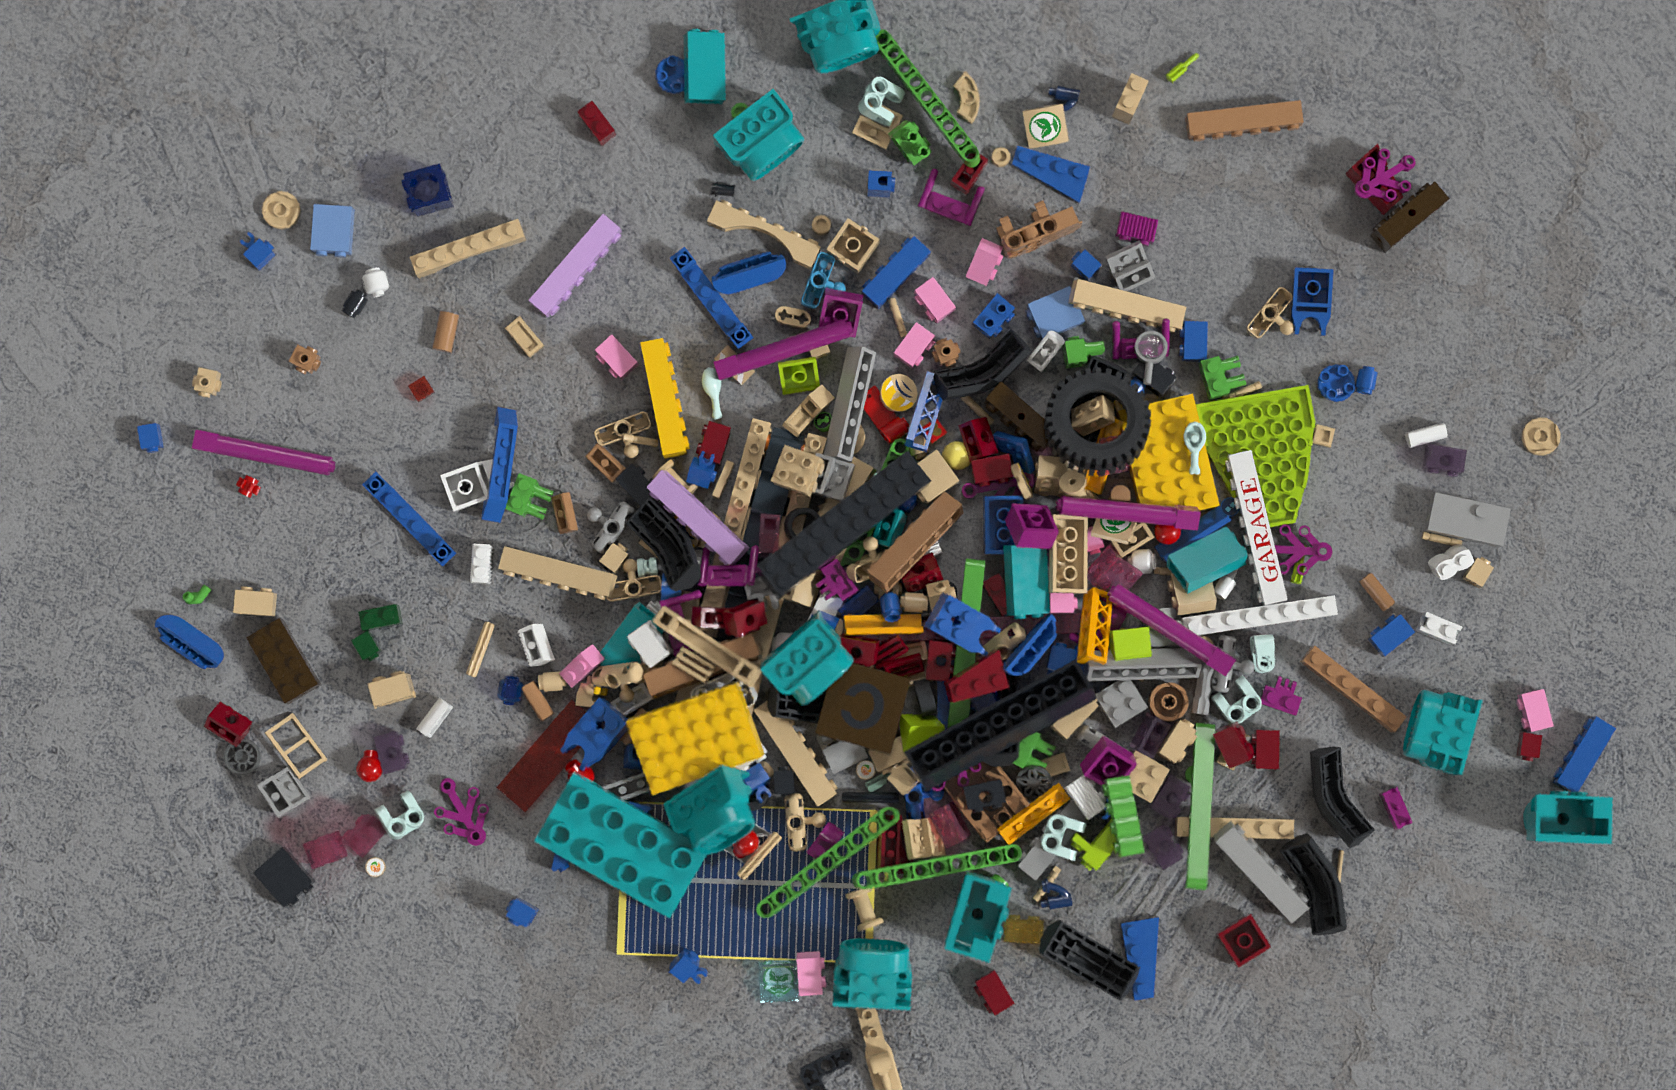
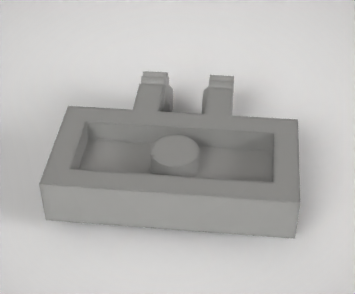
(759, 591)

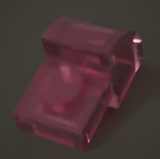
(769, 533)

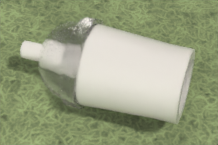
(1226, 584)

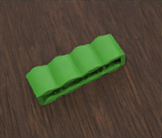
(1124, 816)

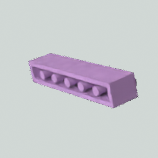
(575, 265)
(697, 517)

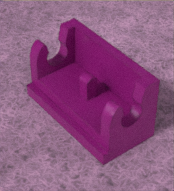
(1395, 808)

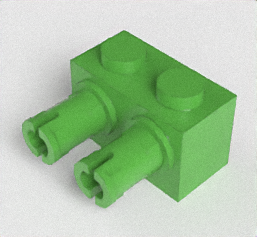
(910, 142)
(1077, 351)
(1214, 379)
(522, 494)
(1027, 746)

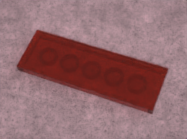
(542, 760)

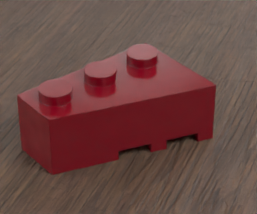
(892, 846)

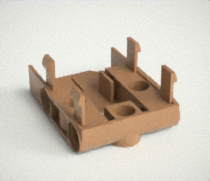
(1041, 232)
(989, 822)

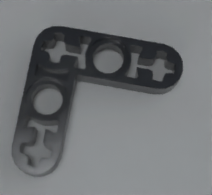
(819, 1072)

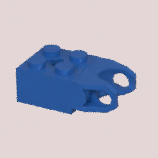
(1308, 304)
(966, 626)
(590, 735)

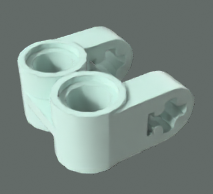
(887, 90)
(1261, 647)
(1248, 692)
(403, 820)
(1058, 835)

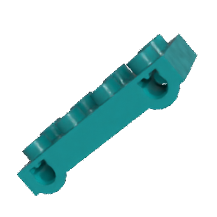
(620, 844)

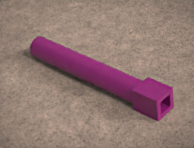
(783, 349)
(262, 453)
(1178, 516)
(1171, 629)

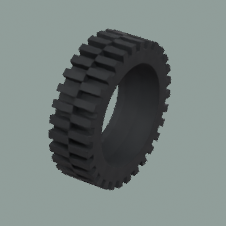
(1097, 455)

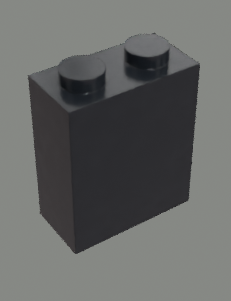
(284, 877)

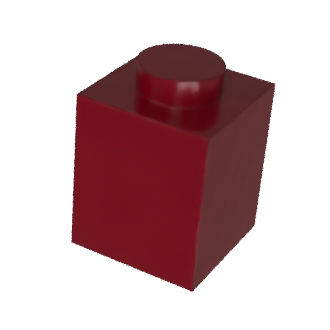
(1529, 746)

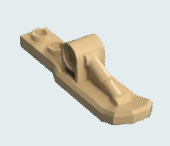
(878, 1052)

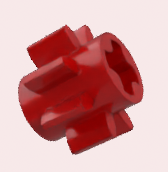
(248, 486)

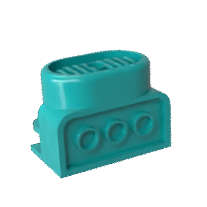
(838, 33)
(760, 136)
(807, 661)
(1441, 730)
(713, 810)
(1583, 818)
(978, 935)
(873, 974)

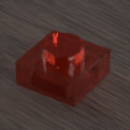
(421, 389)

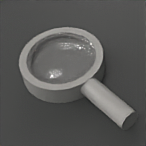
(1150, 349)

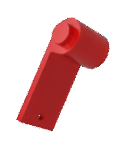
(886, 422)

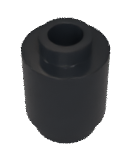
(354, 303)

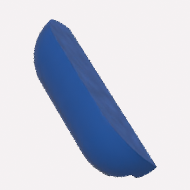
(749, 273)
(189, 641)
(1032, 647)

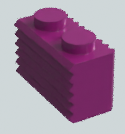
(1136, 228)

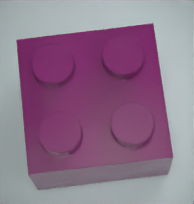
(839, 306)
(1032, 526)
(1107, 761)

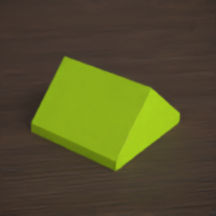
(799, 375)
(1130, 643)
(917, 729)

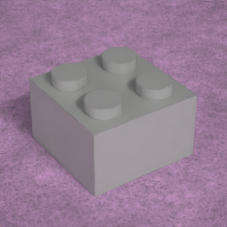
(1120, 702)

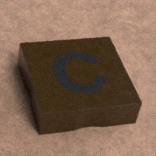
(864, 708)

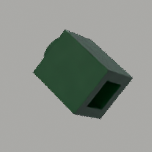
(366, 646)

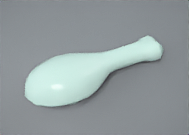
(712, 387)
(1194, 439)

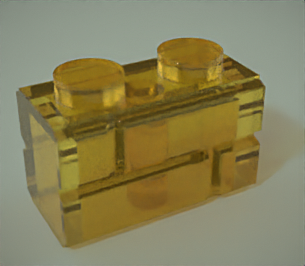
(1023, 930)

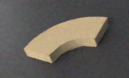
(968, 97)

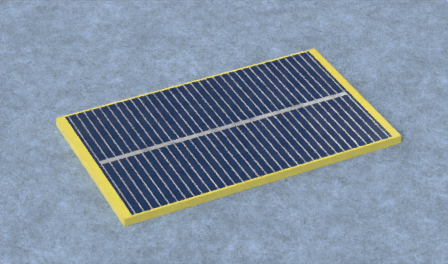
(719, 907)

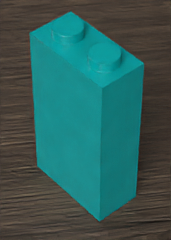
(704, 67)
(1207, 559)
(1026, 581)
(618, 647)

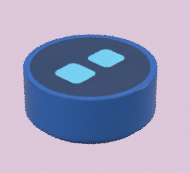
(1228, 507)

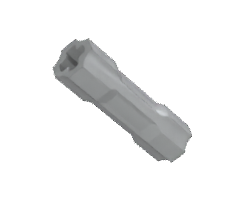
(1202, 692)

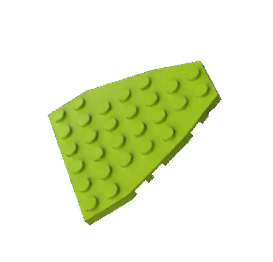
(1280, 435)

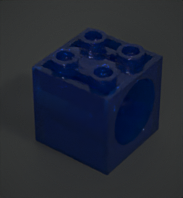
(443, 197)

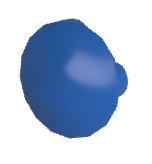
(671, 74)
(1336, 383)

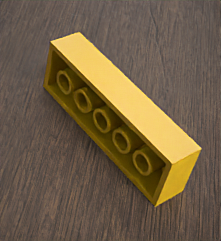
(663, 397)

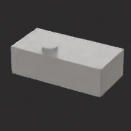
(1467, 520)

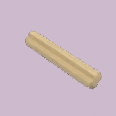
(480, 649)
(759, 855)

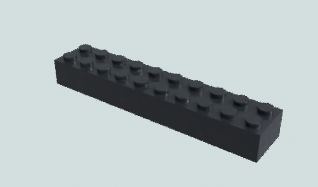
(842, 525)
(1000, 725)

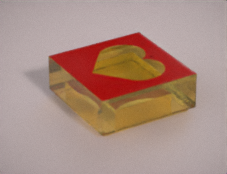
(938, 431)

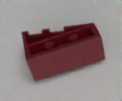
(1355, 175)
(978, 679)

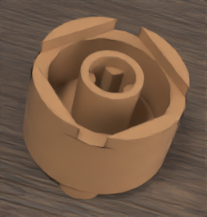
(1178, 699)

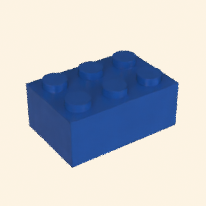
(994, 526)

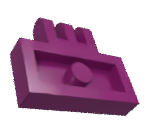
(836, 581)
(1281, 697)

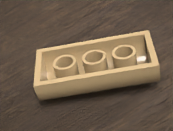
(1069, 556)

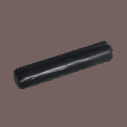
(867, 797)

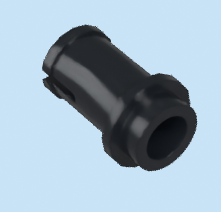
(723, 189)

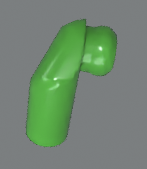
(196, 597)

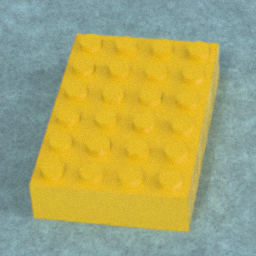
(1163, 466)
(695, 737)

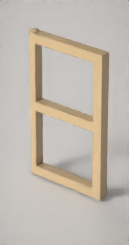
(284, 753)

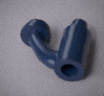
(1067, 94)
(1057, 901)

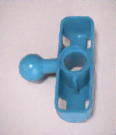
(814, 291)

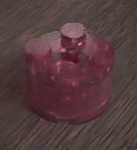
(325, 850)

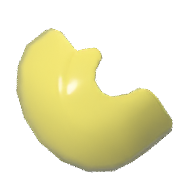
(956, 455)

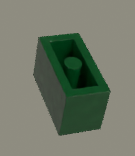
(380, 617)

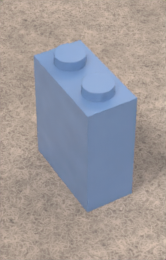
(332, 230)
(1054, 313)

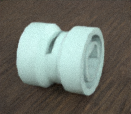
(647, 567)

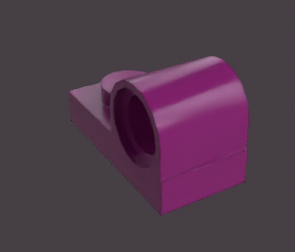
(827, 839)

